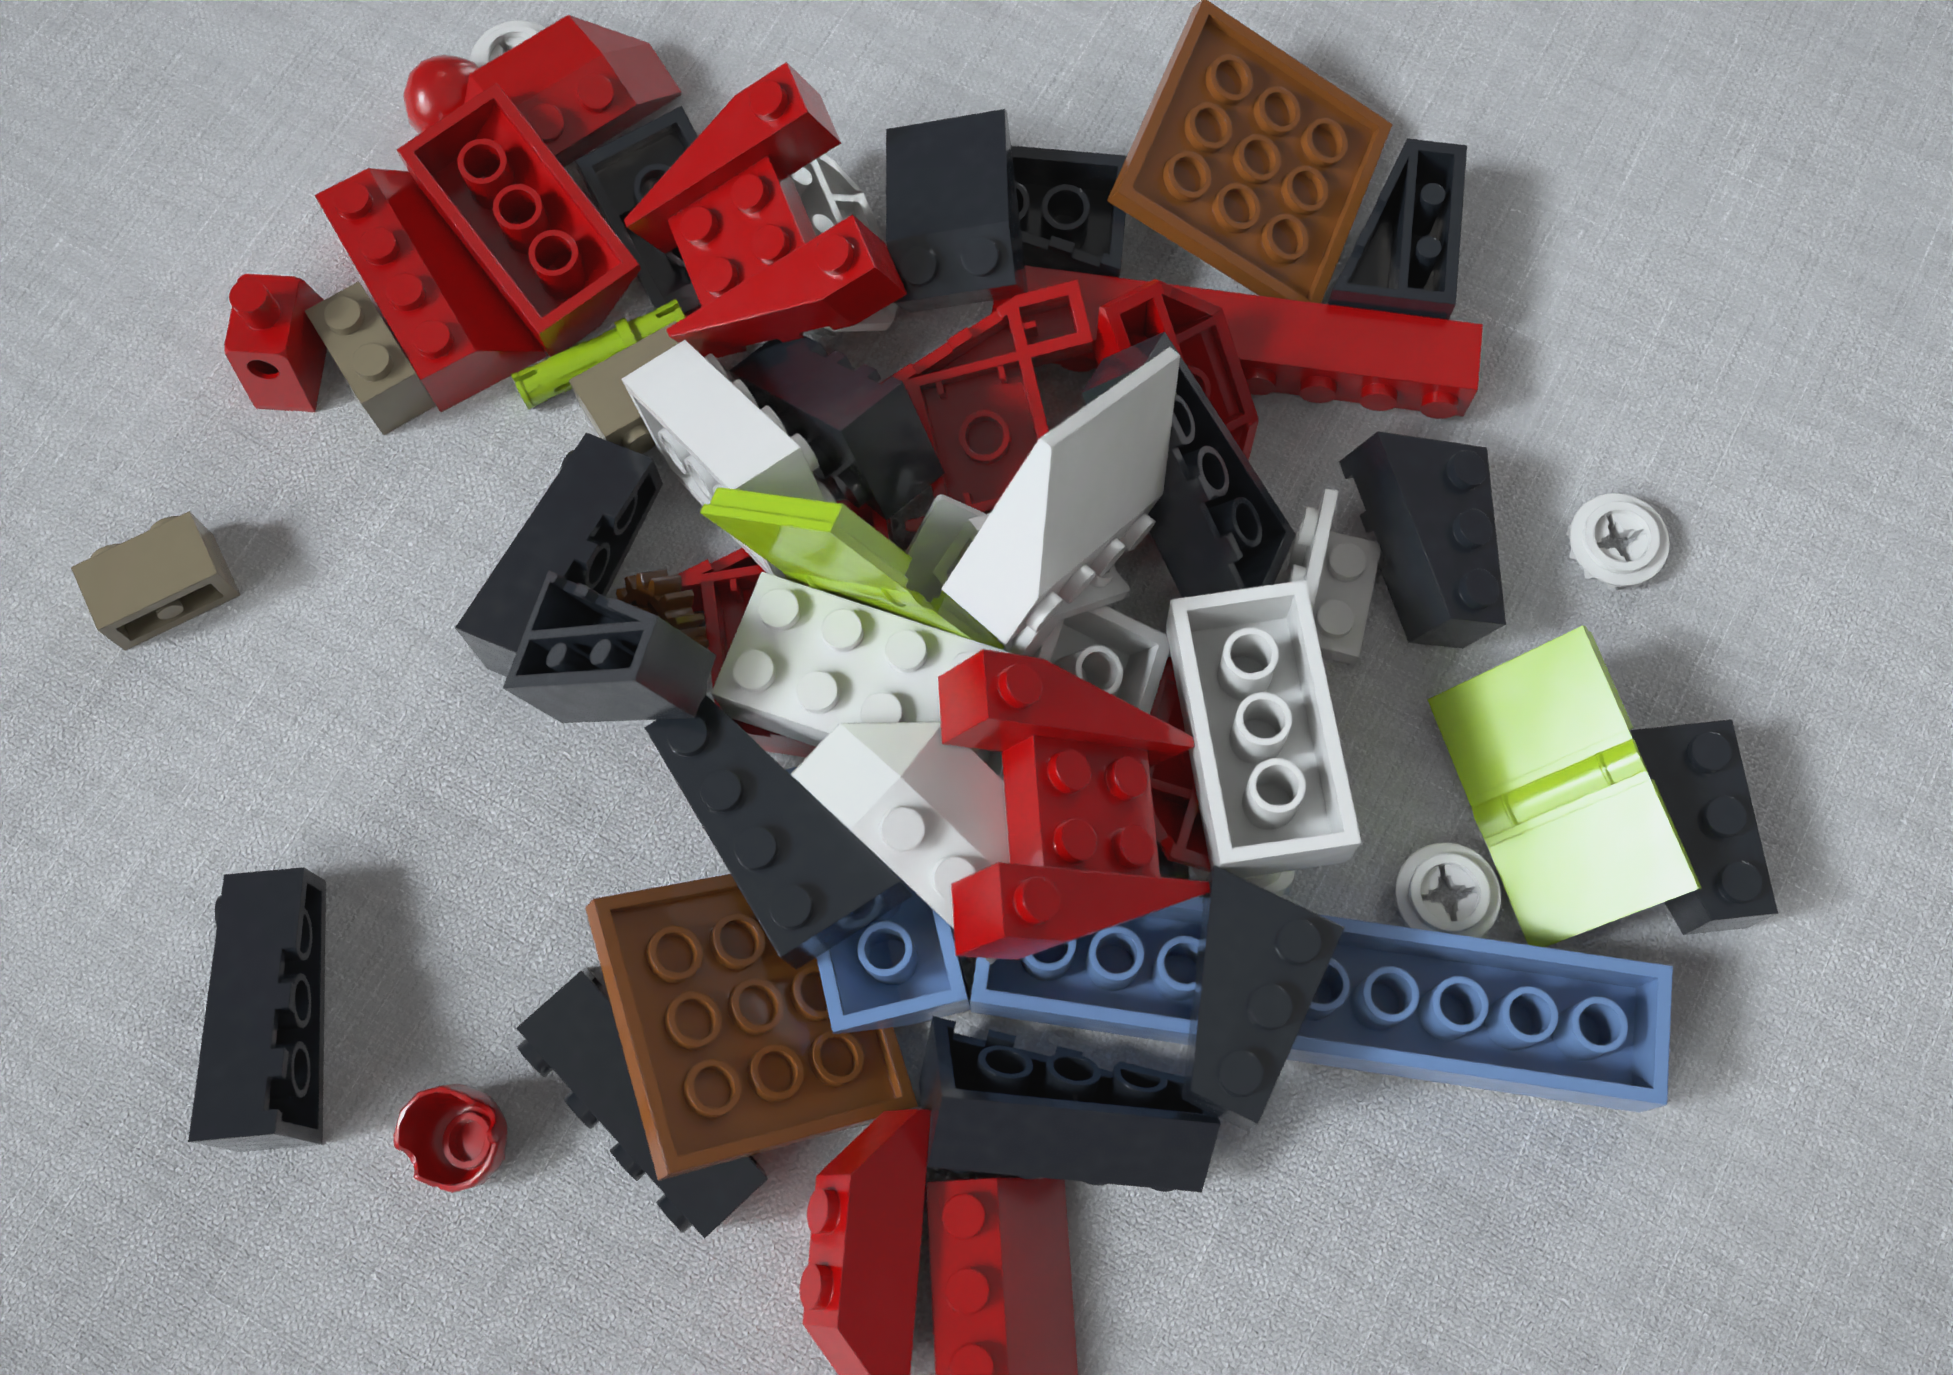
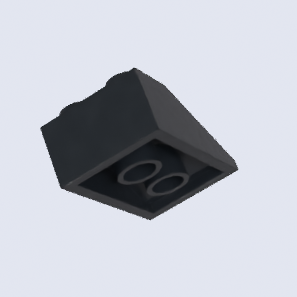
(621, 177)
(954, 212)

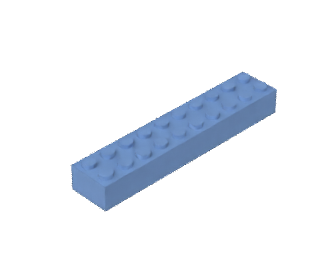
(1386, 1006)

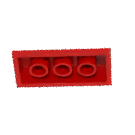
(522, 218)
(428, 286)
(1001, 1277)

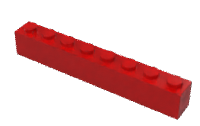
(1320, 347)

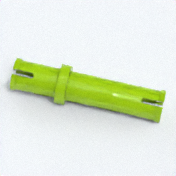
(552, 375)

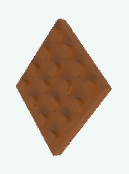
(1250, 160)
(726, 1035)

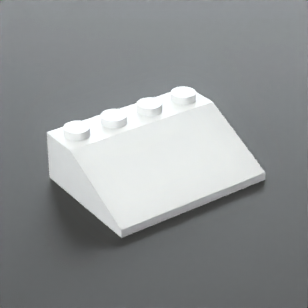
(1072, 505)

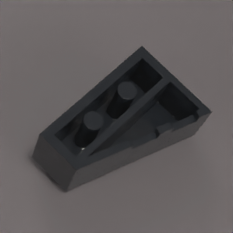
(1412, 239)
(1435, 532)
(605, 660)
(1713, 813)
(1251, 994)

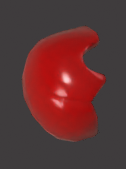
(436, 89)
(452, 1136)

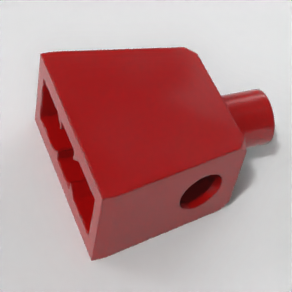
(275, 342)

